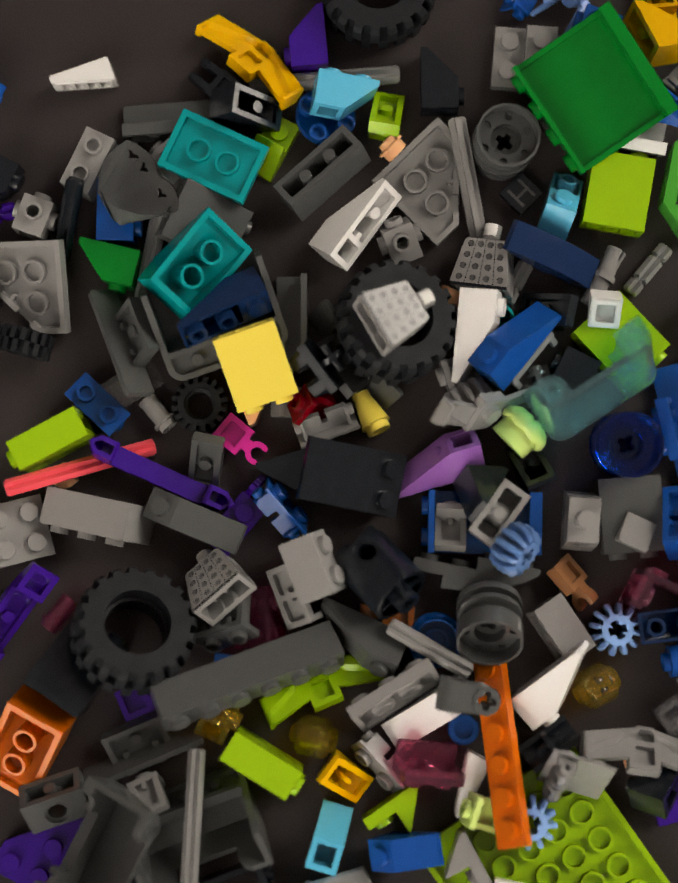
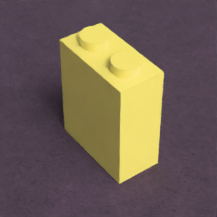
(255, 366)

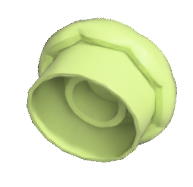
(520, 431)

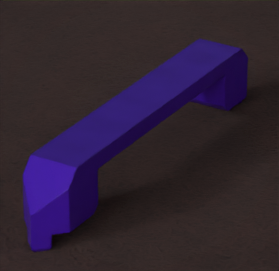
(111, 453)

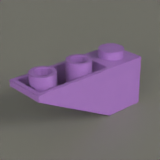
(441, 462)

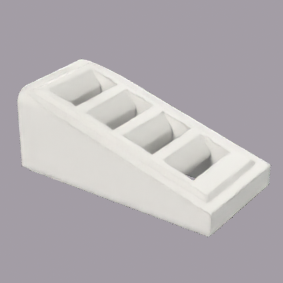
(86, 76)
(475, 770)

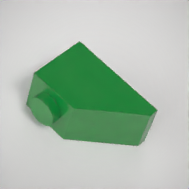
(114, 263)

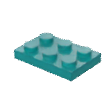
(213, 156)

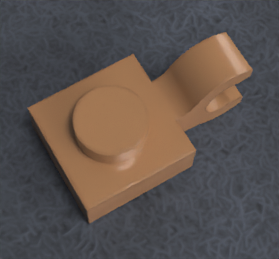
(570, 580)

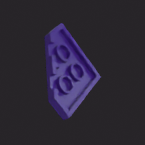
(31, 855)

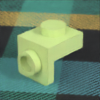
(477, 812)

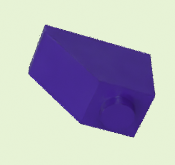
(308, 43)

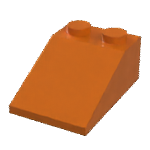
(30, 737)

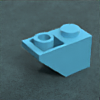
(340, 93)
(560, 205)
(329, 837)

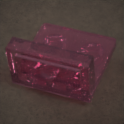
(639, 586)

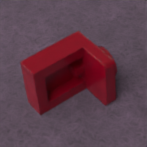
(305, 404)

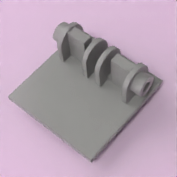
(575, 774)

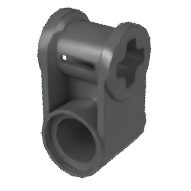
(462, 696)

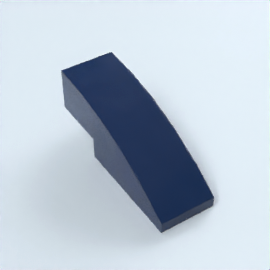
(551, 254)

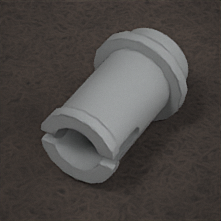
(158, 413)

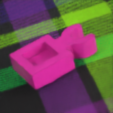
(238, 437)

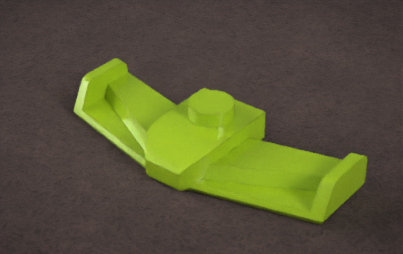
(320, 690)

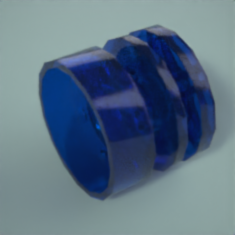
(643, 441)

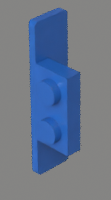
(667, 409)

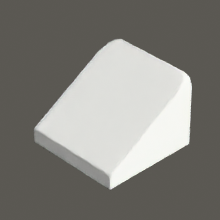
(604, 309)

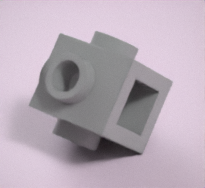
(35, 216)
(407, 247)

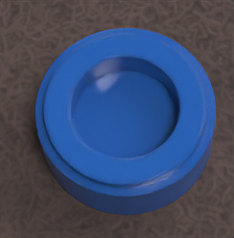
(463, 729)

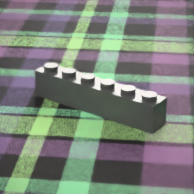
(247, 676)

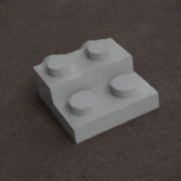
(513, 47)

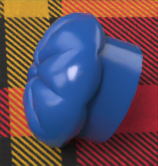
(439, 628)

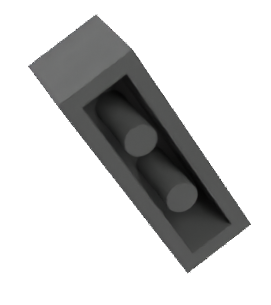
(322, 172)

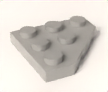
(427, 182)
(36, 283)

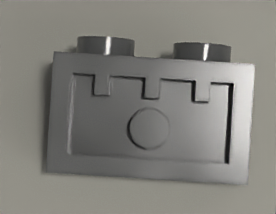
(229, 631)

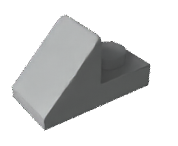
(463, 856)

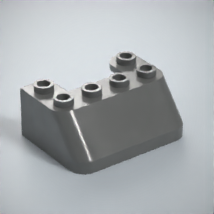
(202, 357)
(228, 825)

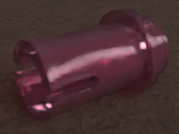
(58, 614)

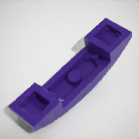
(20, 598)

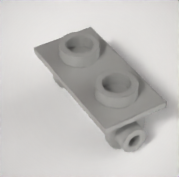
(339, 421)
(370, 753)

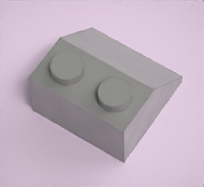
(312, 566)

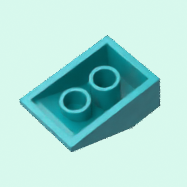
(194, 263)

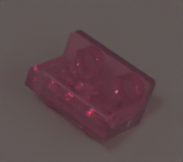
(264, 616)
(427, 764)

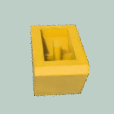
(344, 777)

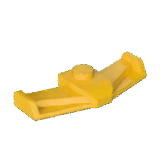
(252, 59)

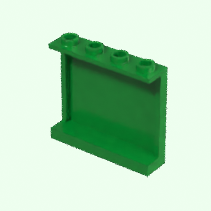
(593, 89)

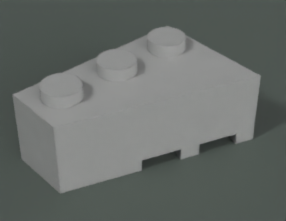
(95, 517)

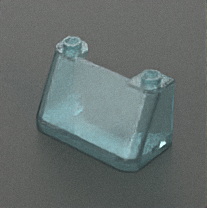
(569, 412)

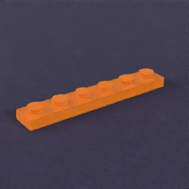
(503, 763)

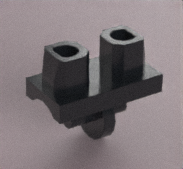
(323, 363)
(540, 746)

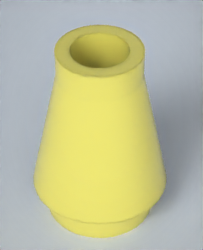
(370, 414)

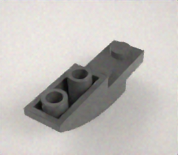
(459, 575)

